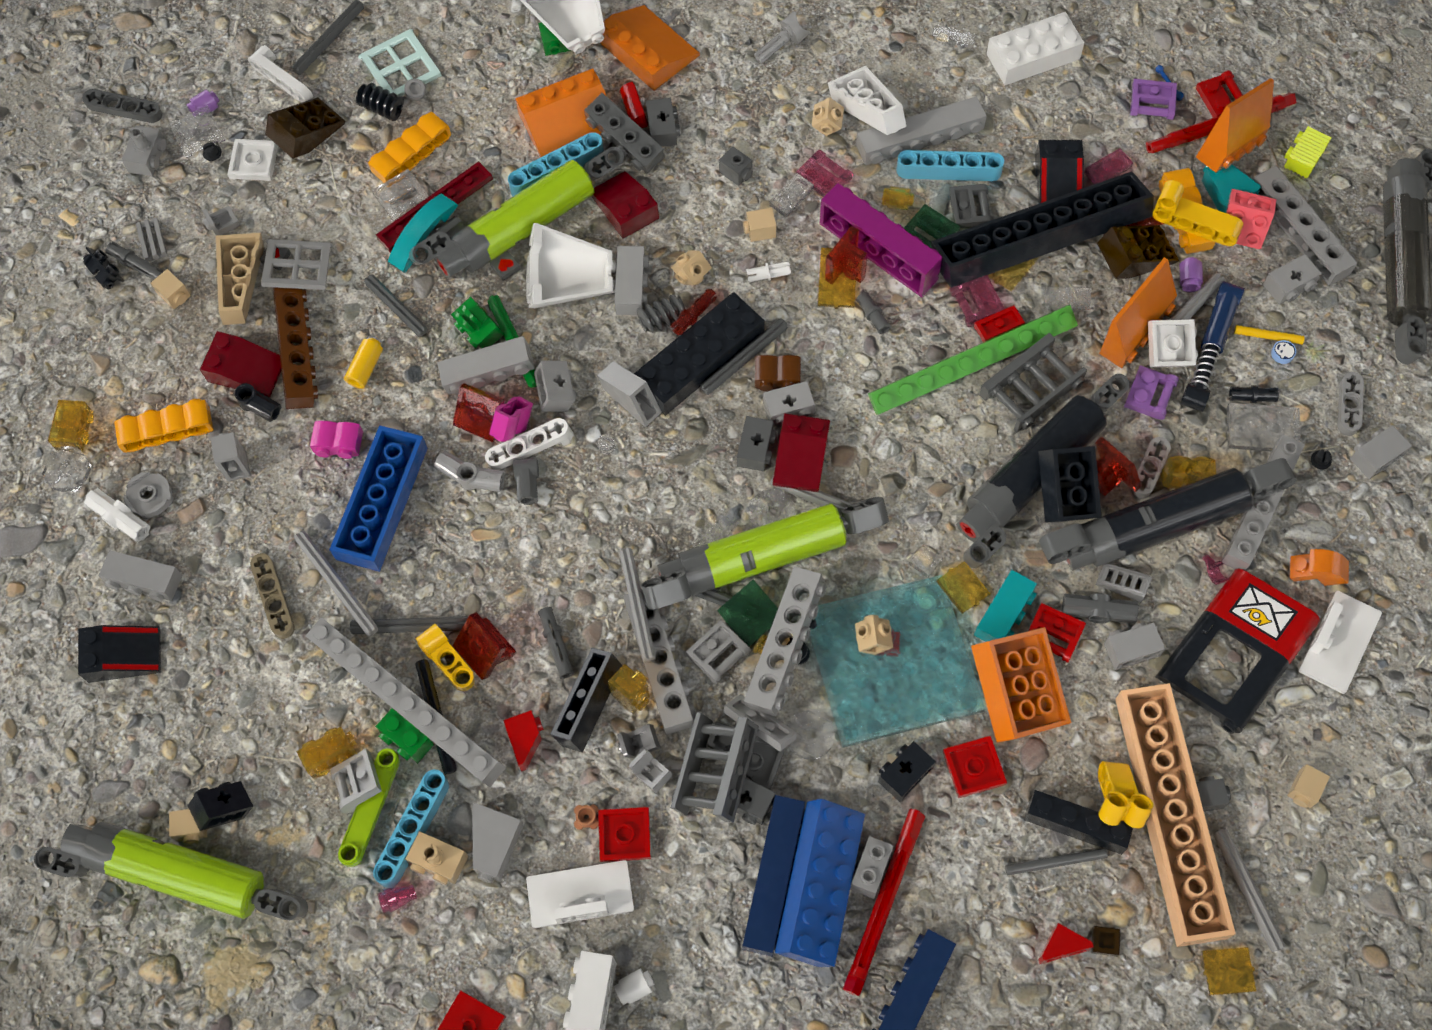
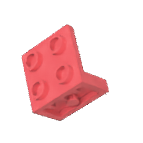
(1255, 213)

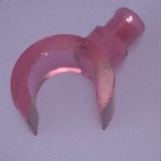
(1213, 570)

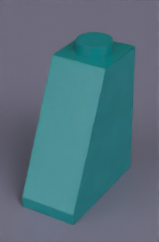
(1221, 183)

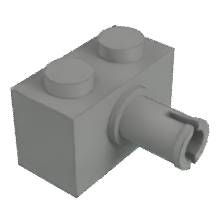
(144, 150)

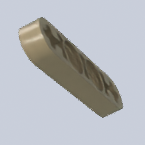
(275, 594)

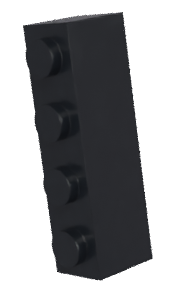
(586, 700)
(1077, 822)

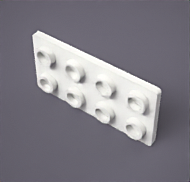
(1340, 642)
(579, 894)

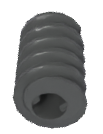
(660, 312)

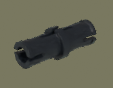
(1253, 394)

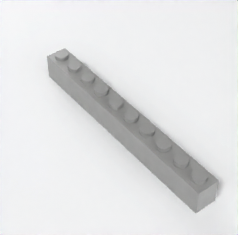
(406, 702)

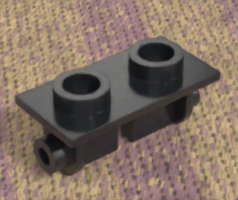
(97, 261)

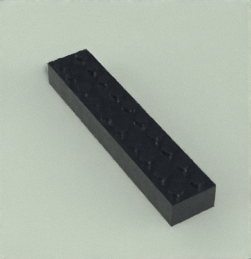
(1043, 228)

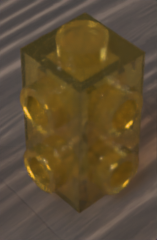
(327, 751)

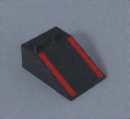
(1059, 168)
(118, 652)

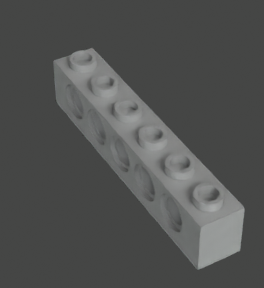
(1305, 227)
(1255, 521)
(772, 701)
(672, 719)

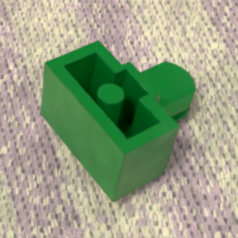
(477, 324)

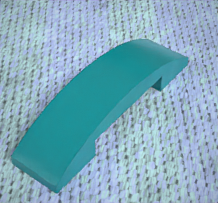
(419, 228)

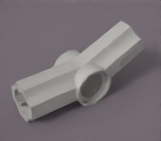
(482, 477)

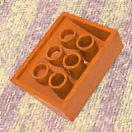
(647, 45)
(557, 111)
(1239, 128)
(1130, 326)
(1021, 685)

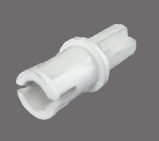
(768, 271)

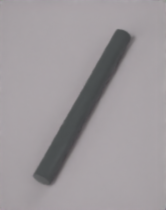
(1056, 861)

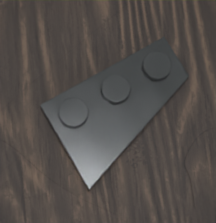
(763, 761)

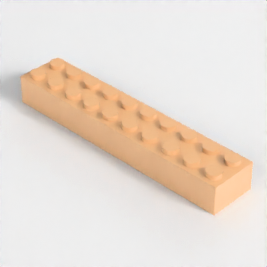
(1177, 820)

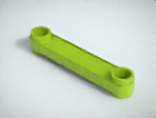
(368, 812)

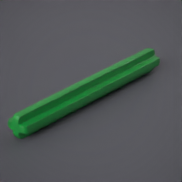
(507, 327)

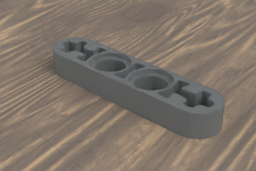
(121, 108)

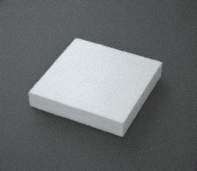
(252, 159)

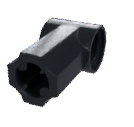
(257, 403)

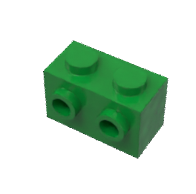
(404, 735)

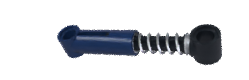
(1213, 344)

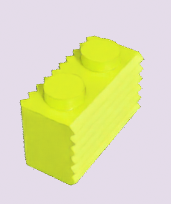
(1307, 152)

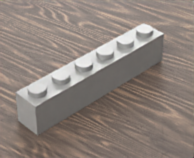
(922, 131)

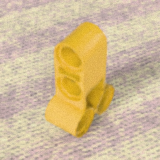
(436, 646)
(1121, 796)

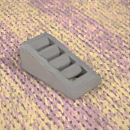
(1129, 592)

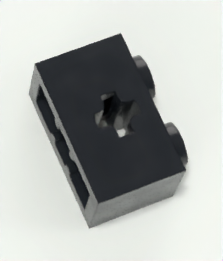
(900, 784)
(220, 805)

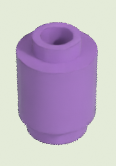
(203, 99)
(1191, 274)

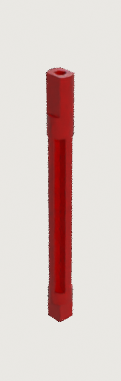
(1204, 128)
(865, 953)

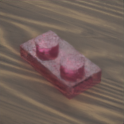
(1108, 167)

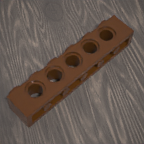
(295, 395)

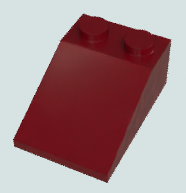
(626, 204)
(239, 361)
(801, 452)

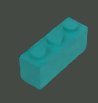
(1007, 607)

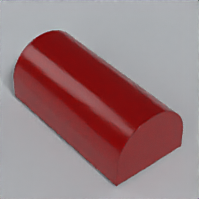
(633, 104)

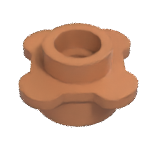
(581, 811)

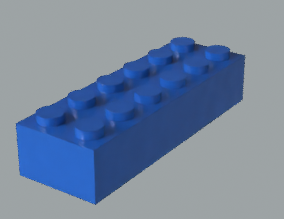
(379, 498)
(820, 883)

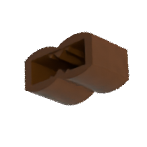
(777, 371)

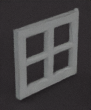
(296, 263)

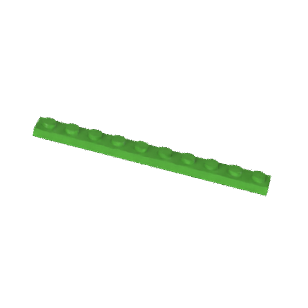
(971, 360)

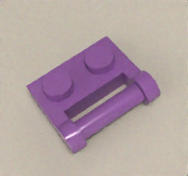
(1155, 93)
(1144, 389)

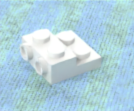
(1172, 343)

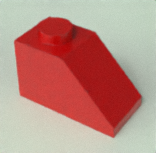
(524, 736)

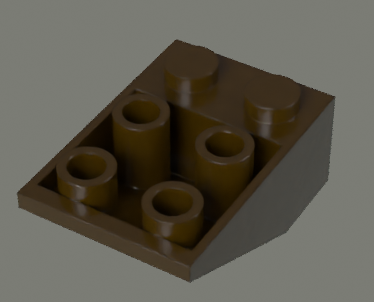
(302, 126)
(1135, 250)

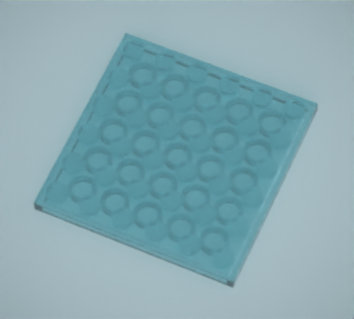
(906, 687)

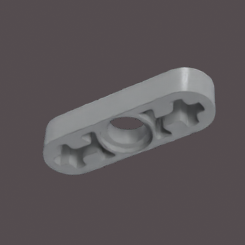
(1344, 411)
(1158, 462)

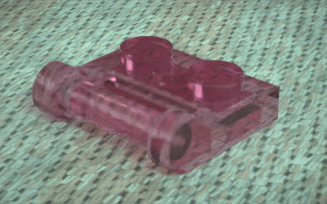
(822, 178)
(983, 296)

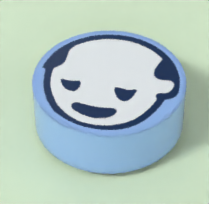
(1283, 352)

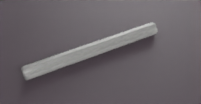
(336, 583)

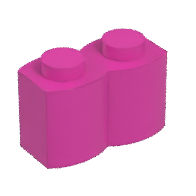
(511, 419)
(336, 439)

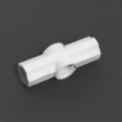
(117, 515)

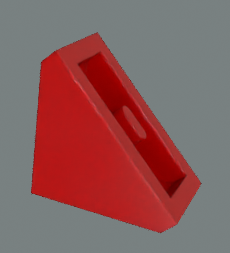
(1063, 944)

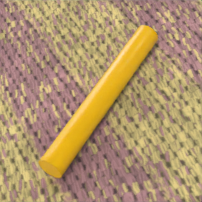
(1268, 334)

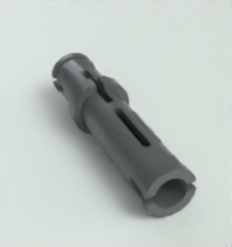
(128, 258)
(547, 617)

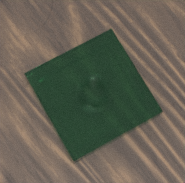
(749, 613)

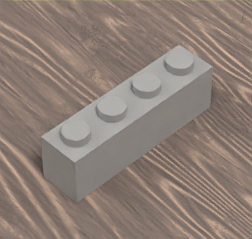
(486, 365)

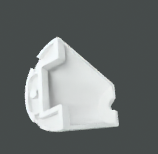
(571, 21)
(565, 268)

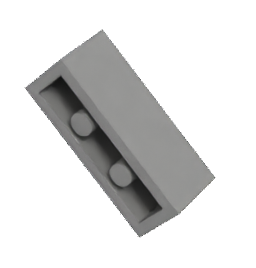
(631, 279)
(140, 576)

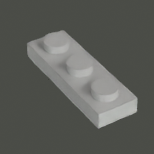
(770, 728)

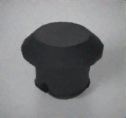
(211, 151)
(1321, 459)

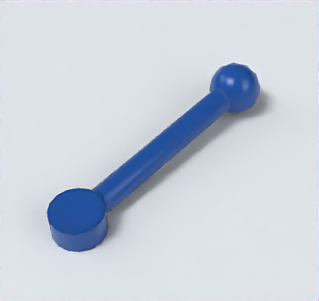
(1160, 69)

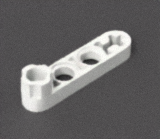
(263, 60)
(526, 439)

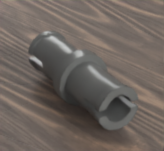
(873, 313)

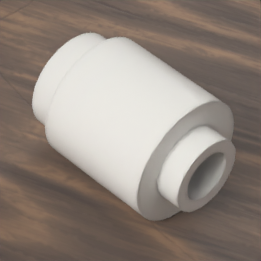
(634, 986)

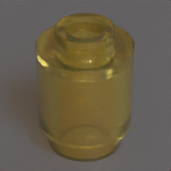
(898, 198)

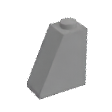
(630, 392)
(493, 841)

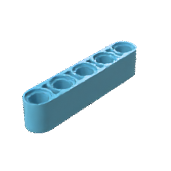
(578, 150)
(934, 165)
(411, 815)

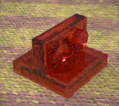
(846, 258)
(475, 411)
(1114, 468)
(482, 645)

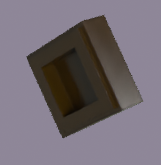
(1106, 941)

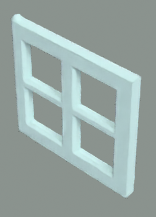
(420, 53)

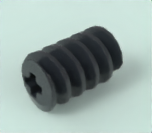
(380, 101)

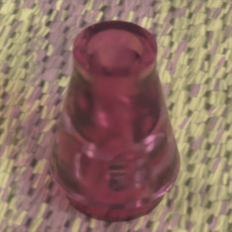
(396, 897)

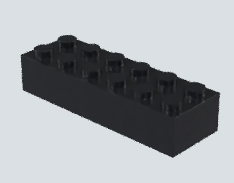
(700, 351)

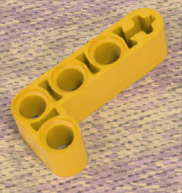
(1195, 217)

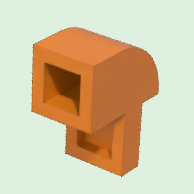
(1320, 564)

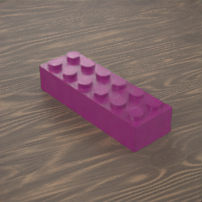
(885, 242)

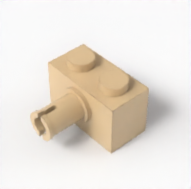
(436, 858)

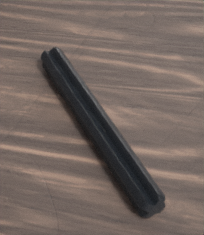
(431, 697)

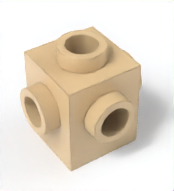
(827, 116)
(691, 267)
(873, 635)

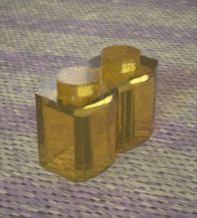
(1182, 470)

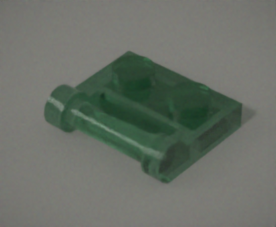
(931, 223)

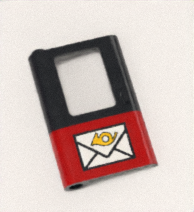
(1260, 620)

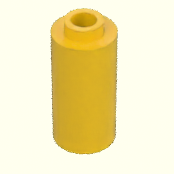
(363, 363)

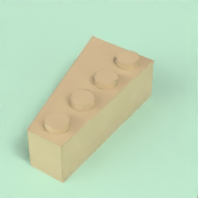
(236, 274)

